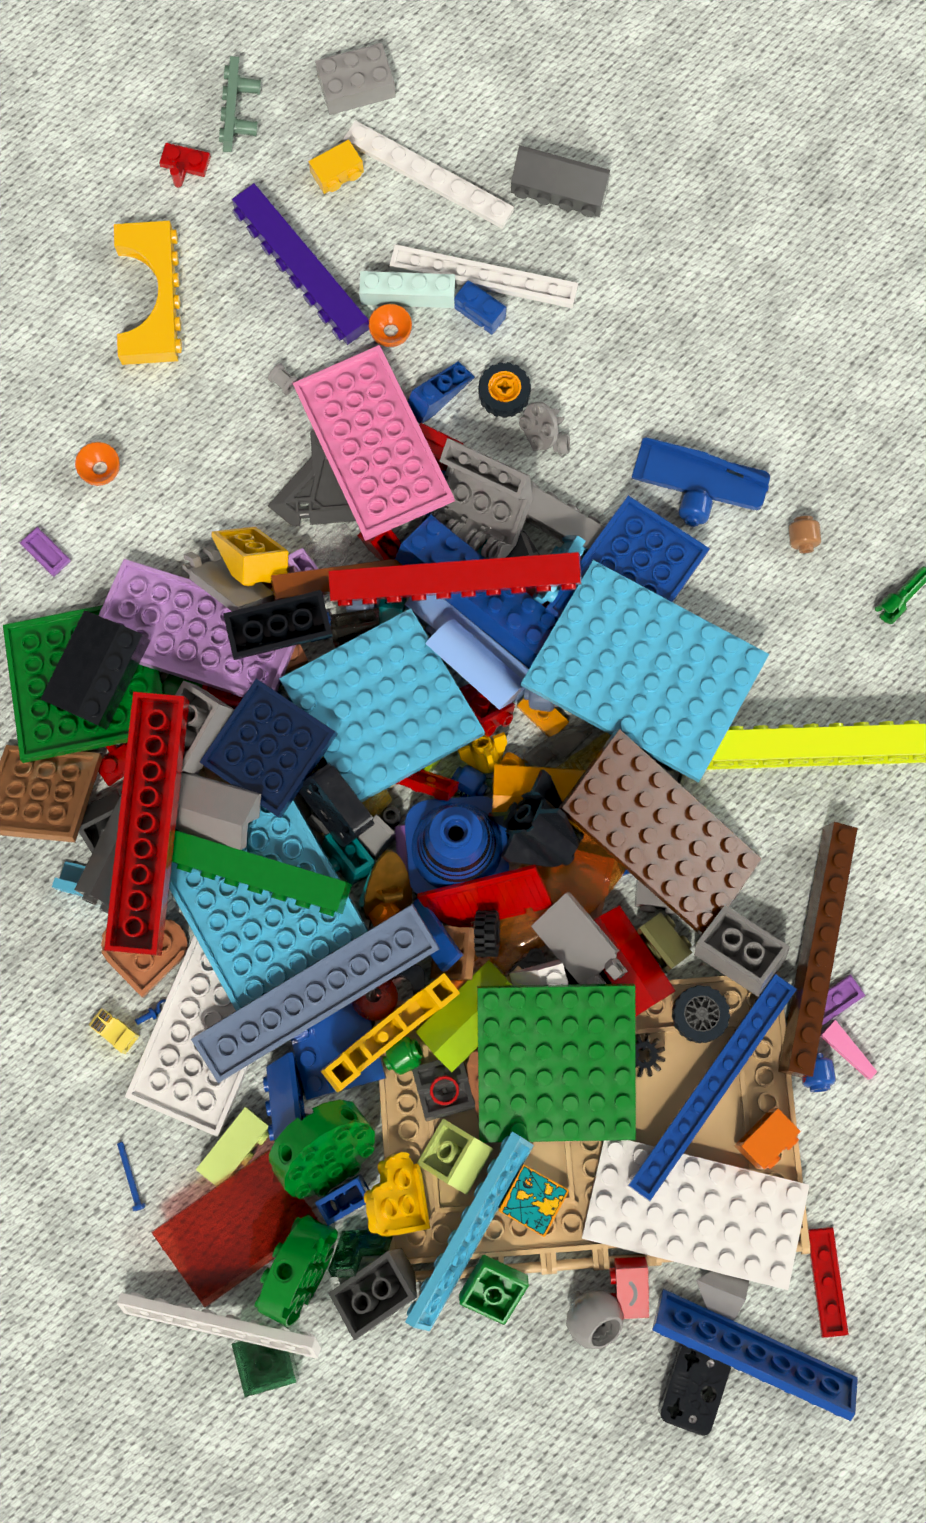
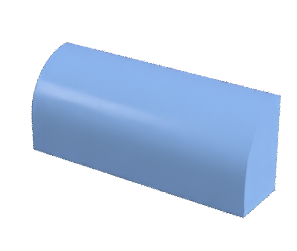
(476, 663)

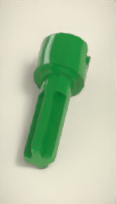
(895, 604)

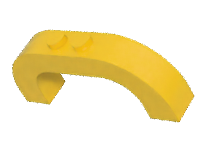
(389, 1031)

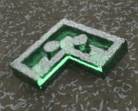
(351, 1249)

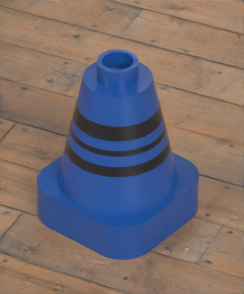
(441, 862)

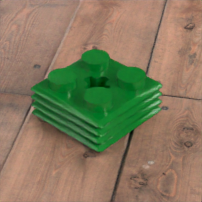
(507, 1290)

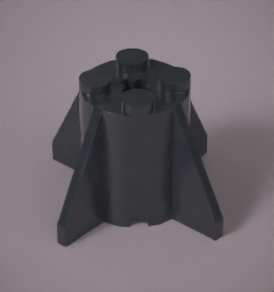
(539, 828)

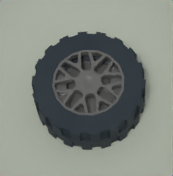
(701, 1014)

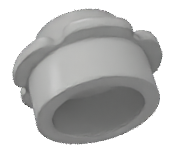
(562, 444)

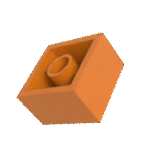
(768, 1139)

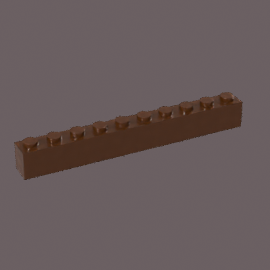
(818, 950)

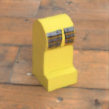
(114, 1031)

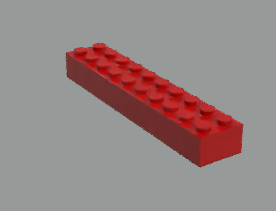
(147, 824)

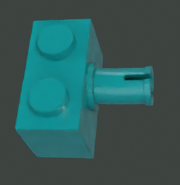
(350, 861)

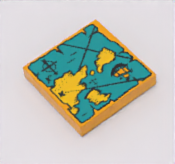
(533, 1200)

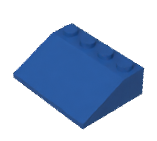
(326, 1041)

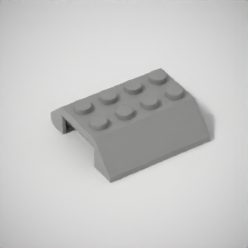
(488, 500)

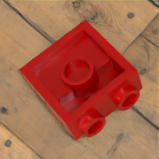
(487, 714)

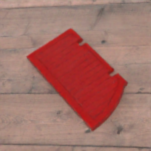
(506, 892)

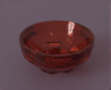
(381, 1008)

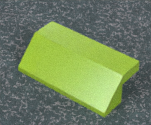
(454, 1028)

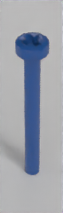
(138, 1206)

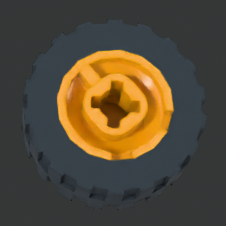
(504, 389)

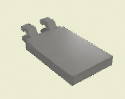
(219, 583)
(578, 942)

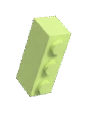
(234, 1147)

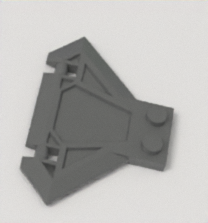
(313, 486)

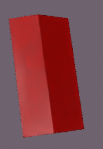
(642, 968)

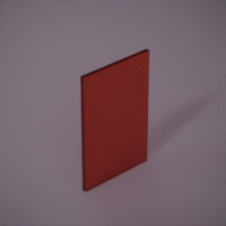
(231, 1230)

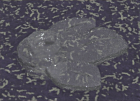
(328, 542)

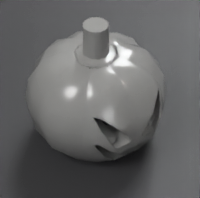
(594, 1319)

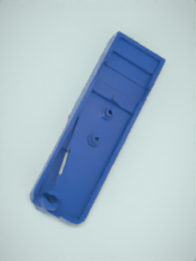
(690, 469)

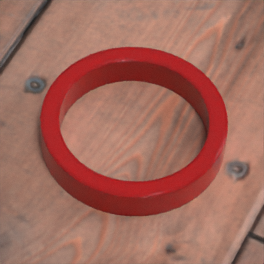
(441, 1078)

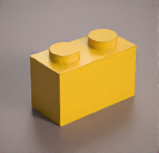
(336, 167)

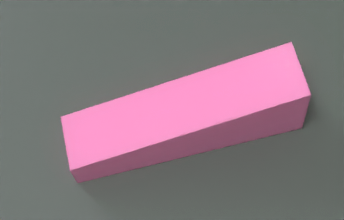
(842, 1043)

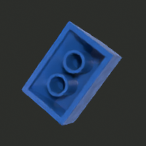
(285, 1094)

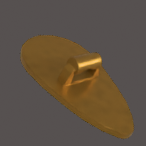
(388, 883)

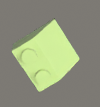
(454, 1156)

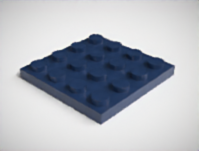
(268, 747)

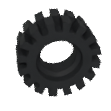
(486, 933)

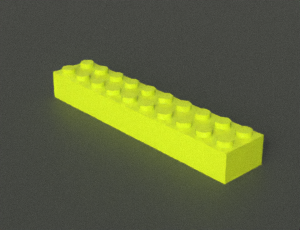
(821, 745)

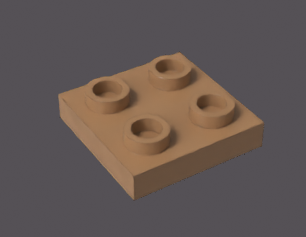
(464, 966)

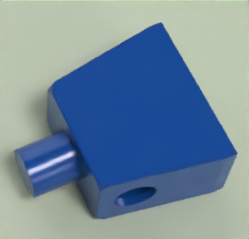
(346, 1197)

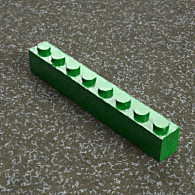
(260, 874)

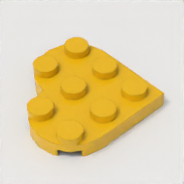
(399, 1200)

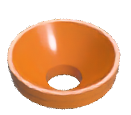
(390, 315)
(95, 453)

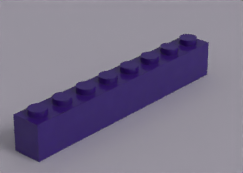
(301, 265)

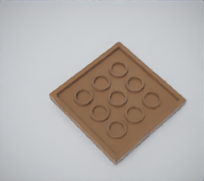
(45, 795)

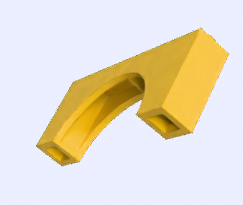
(157, 336)

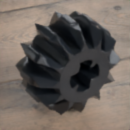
(652, 1055)

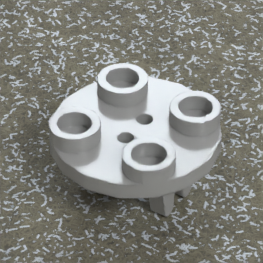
(540, 425)

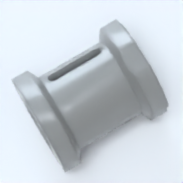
(282, 379)

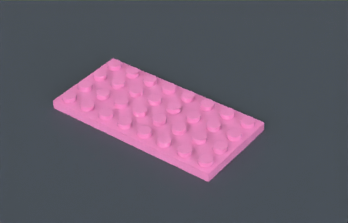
(373, 442)

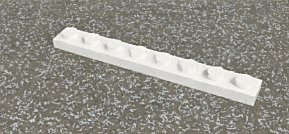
(429, 174)
(486, 276)
(228, 1326)

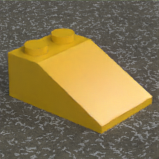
(251, 554)

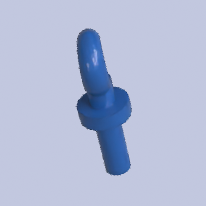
(151, 1014)

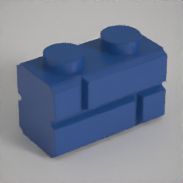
(480, 307)

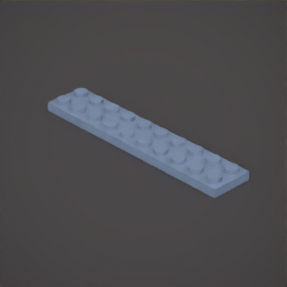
(315, 993)

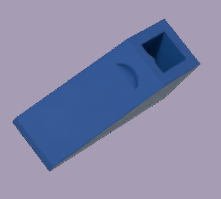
(438, 391)

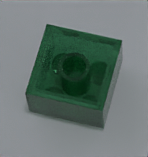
(263, 1367)

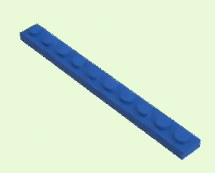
(711, 1088)

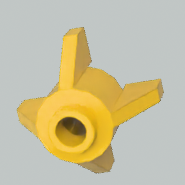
(484, 752)

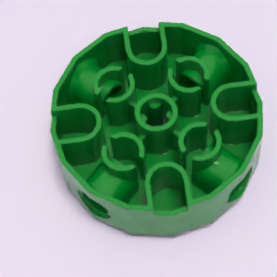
(322, 1149)
(296, 1270)

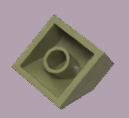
(664, 941)

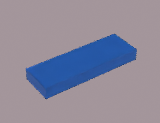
(449, 951)

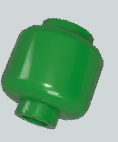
(403, 1056)

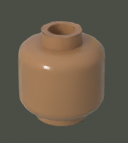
(804, 534)

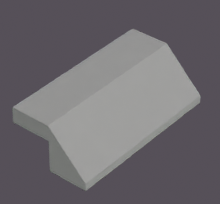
(216, 810)

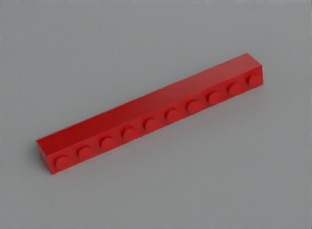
(455, 578)

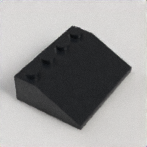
(95, 669)

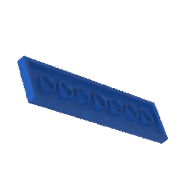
(756, 1354)

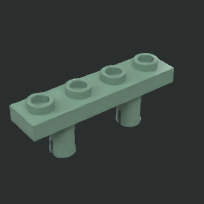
(235, 85)

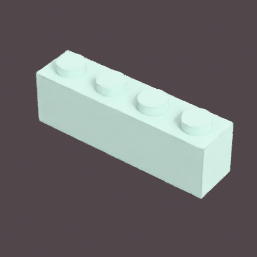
(407, 289)

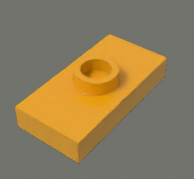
(548, 722)

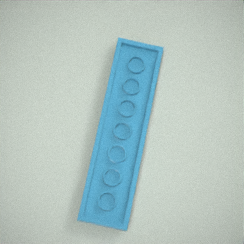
(467, 1237)

